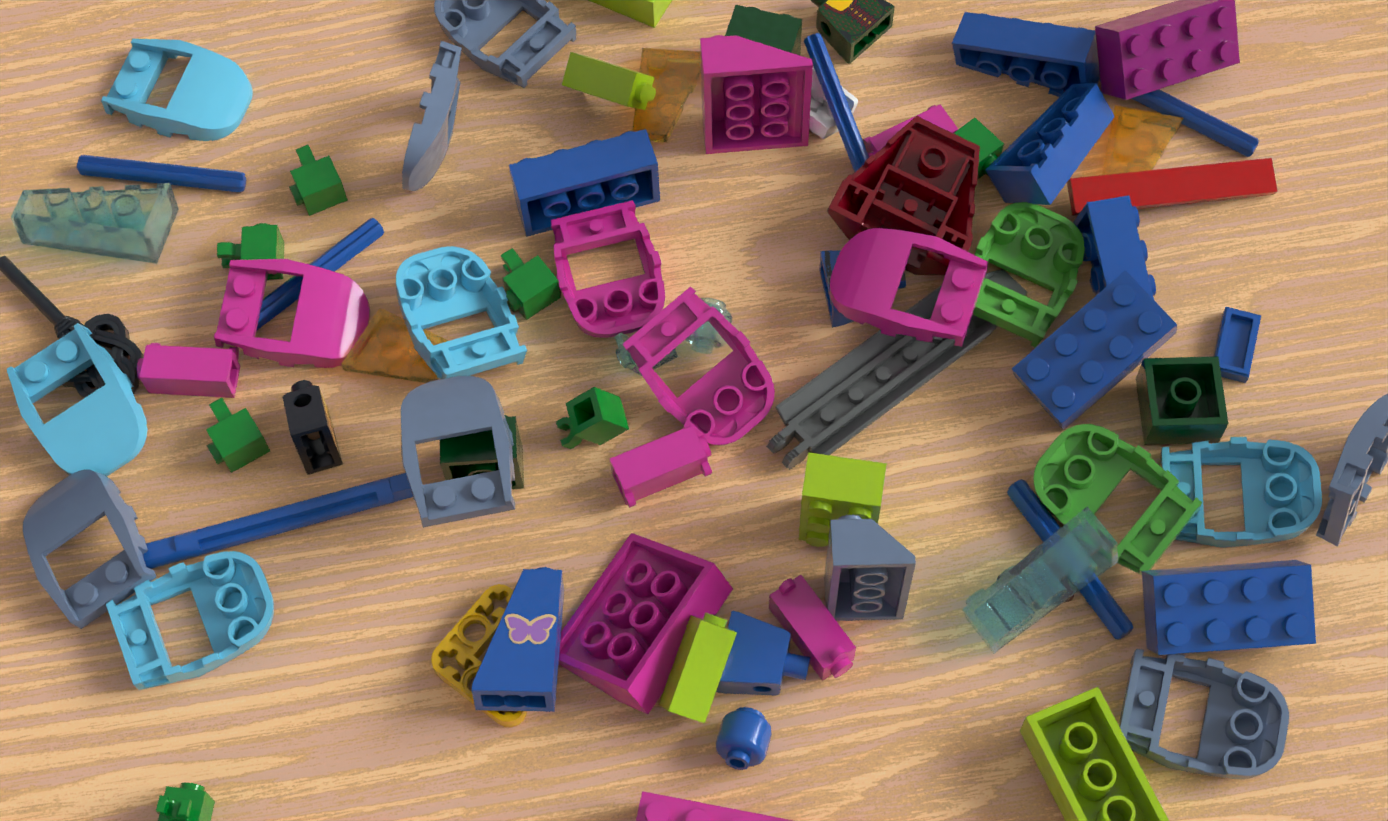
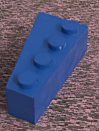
(1027, 51)

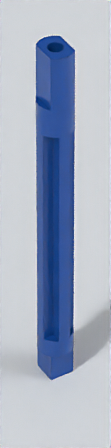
(276, 521)

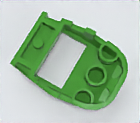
(1039, 249)
(1087, 467)

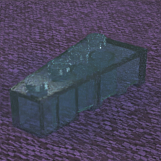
(97, 221)
(1042, 580)

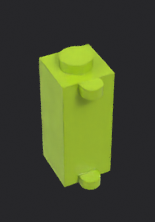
(608, 81)
(698, 667)

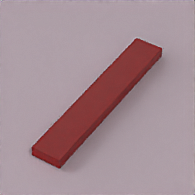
(1177, 184)

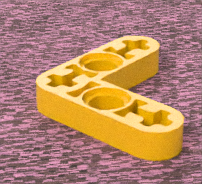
(468, 651)

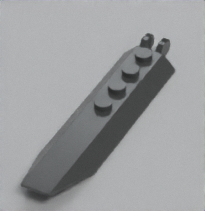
(871, 382)

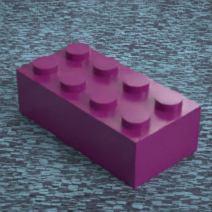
(1166, 46)

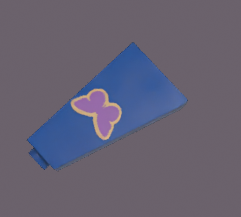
(524, 652)

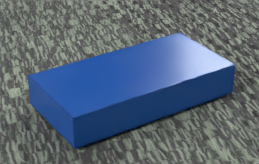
(1236, 343)

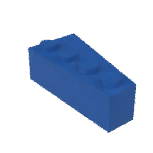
(1052, 147)
(1113, 243)

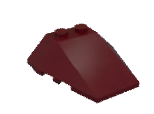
(915, 185)

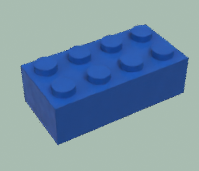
(585, 179)
(1094, 349)
(1228, 607)

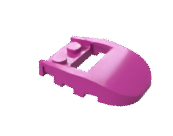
(870, 274)
(617, 305)
(327, 318)
(724, 400)

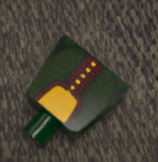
(853, 24)

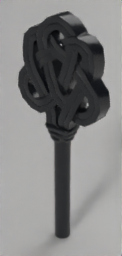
(98, 325)

